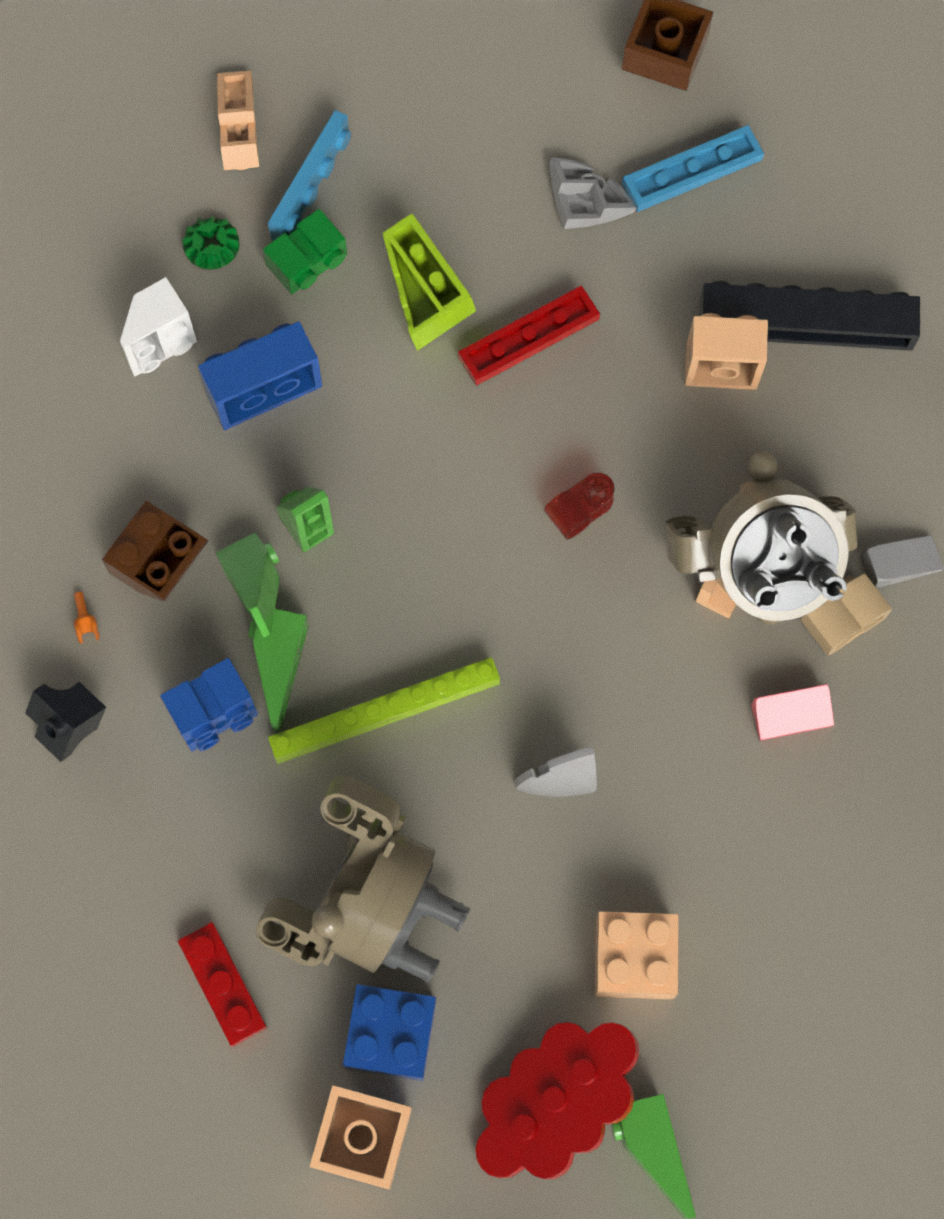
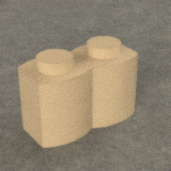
(845, 619)

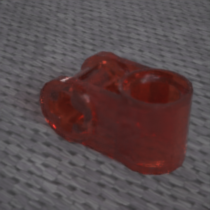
(575, 507)

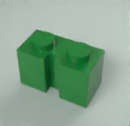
(306, 252)

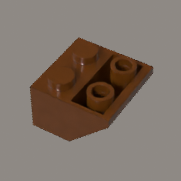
(153, 552)

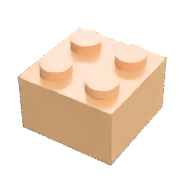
(726, 352)
(636, 955)
(361, 1137)

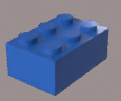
(261, 374)

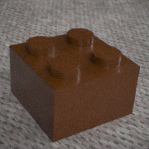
(667, 41)

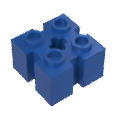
(210, 706)

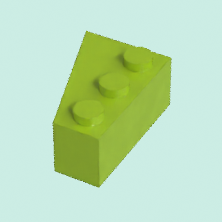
(426, 283)

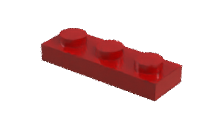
(222, 984)

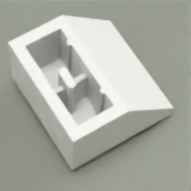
(156, 328)

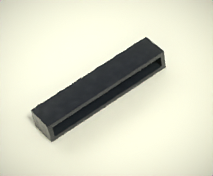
(821, 314)

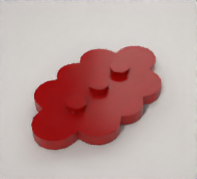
(557, 1100)

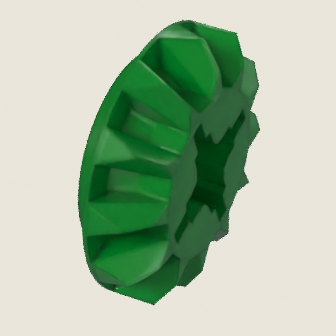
(213, 256)

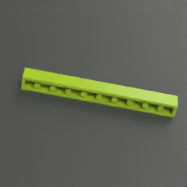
(384, 710)

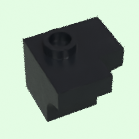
(64, 717)

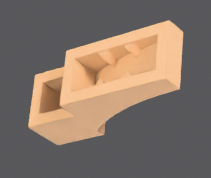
(237, 120)

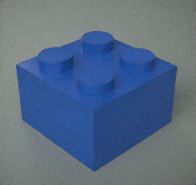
(389, 1032)

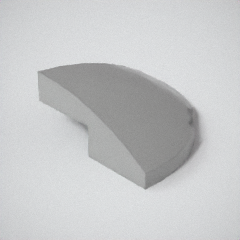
(585, 197)
(562, 776)

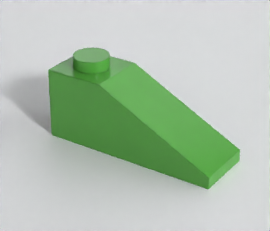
(306, 516)
(253, 577)
(279, 660)
(652, 1144)

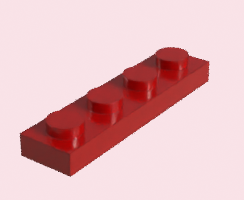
(528, 335)

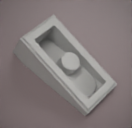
(901, 561)

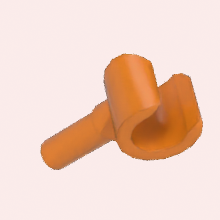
(84, 622)

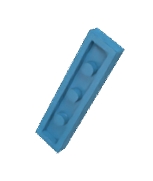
(315, 167)
(693, 168)

